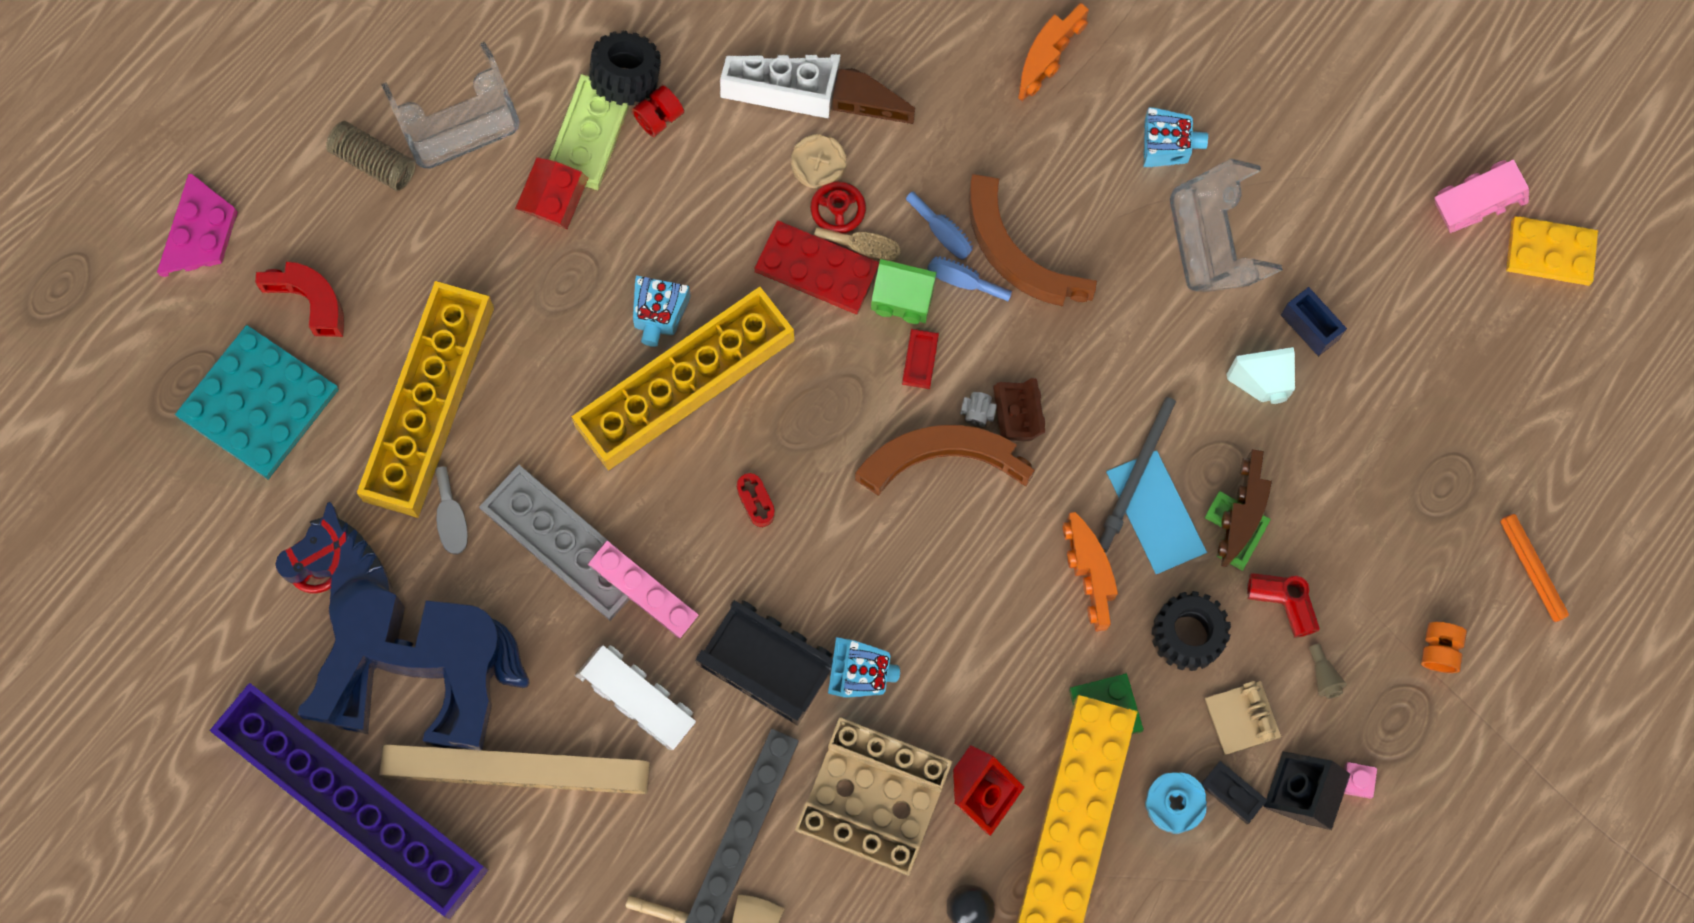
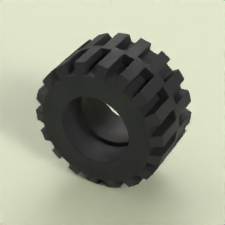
(627, 52)
(1204, 611)

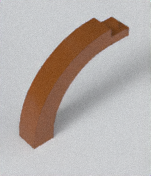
(1009, 259)
(941, 442)

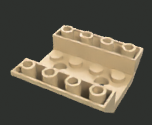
(882, 776)

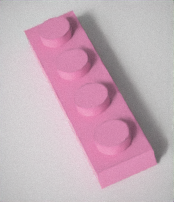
(643, 589)

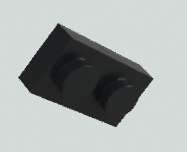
(1233, 792)

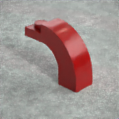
(325, 308)

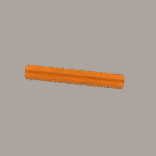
(1534, 568)

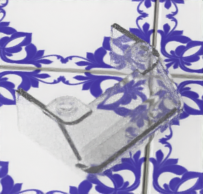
(462, 126)
(1205, 231)

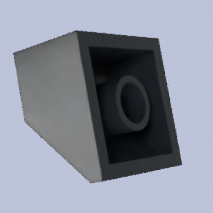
(1307, 789)

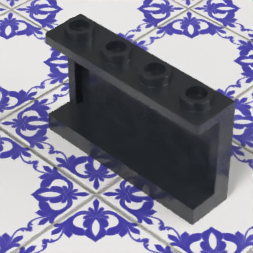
(766, 661)

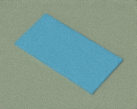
(1159, 516)

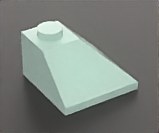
(1265, 374)

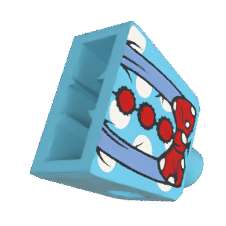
(1170, 138)
(658, 307)
(860, 670)

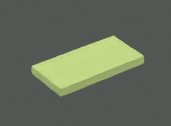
(589, 133)

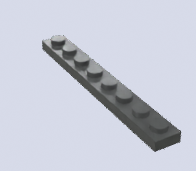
(743, 829)

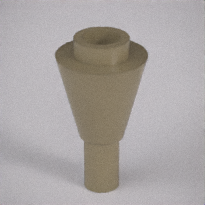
(1328, 679)

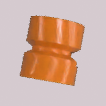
(1442, 657)

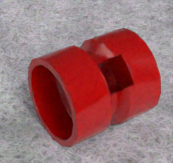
(666, 106)

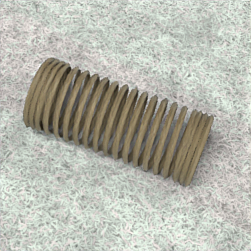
(397, 169)

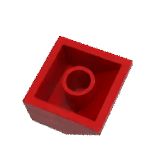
(552, 192)

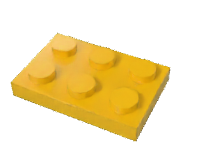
(1552, 250)

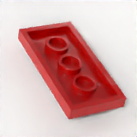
(817, 267)

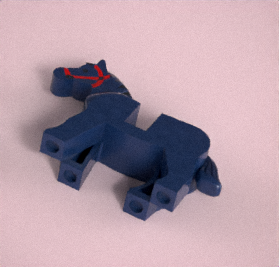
(366, 619)

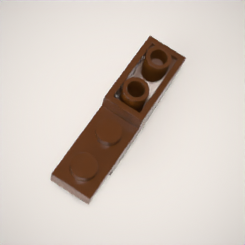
(1244, 518)

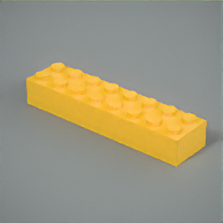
(683, 378)
(426, 399)
(1077, 813)

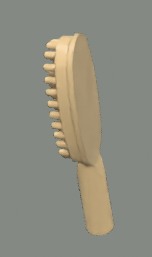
(863, 243)

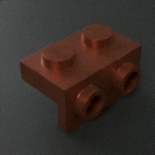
(1019, 410)

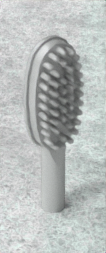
(450, 517)

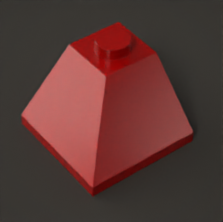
(984, 788)

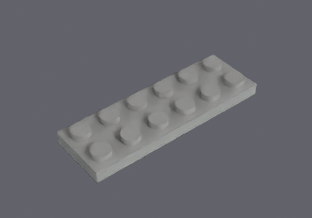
(553, 536)

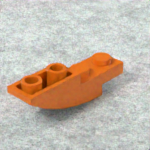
(1047, 49)
(1090, 559)

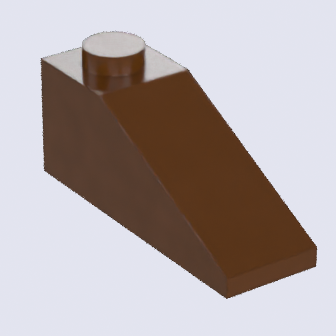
(865, 96)

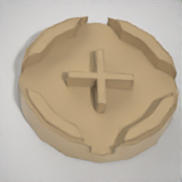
(818, 161)

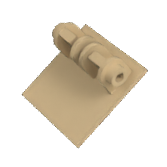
(1242, 717)

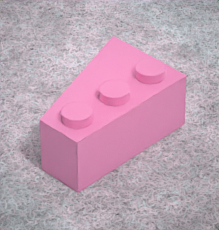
(1482, 195)

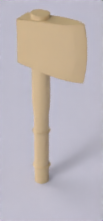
(747, 910)

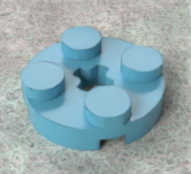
(1193, 801)

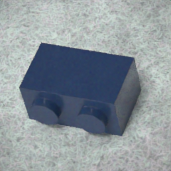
(1313, 321)

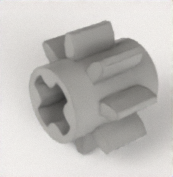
(978, 409)

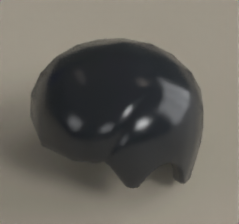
(970, 905)

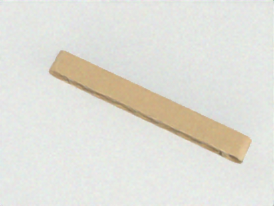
(514, 769)

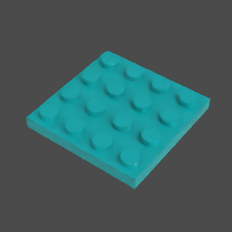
(257, 402)

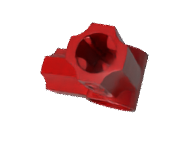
(1274, 590)

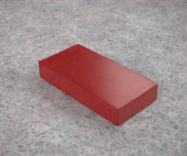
(920, 359)

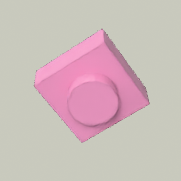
(1361, 780)

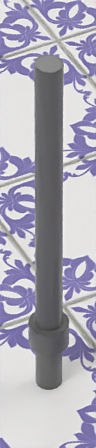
(1114, 522)

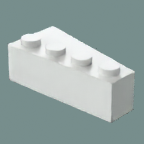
(782, 82)
(636, 696)

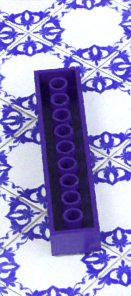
(349, 801)

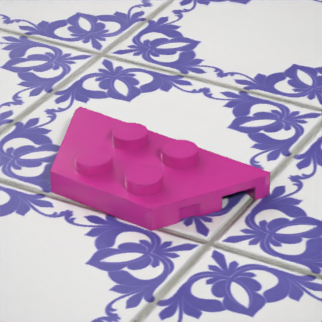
(198, 229)

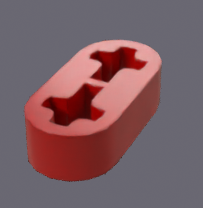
(761, 497)

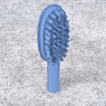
(942, 228)
(965, 278)

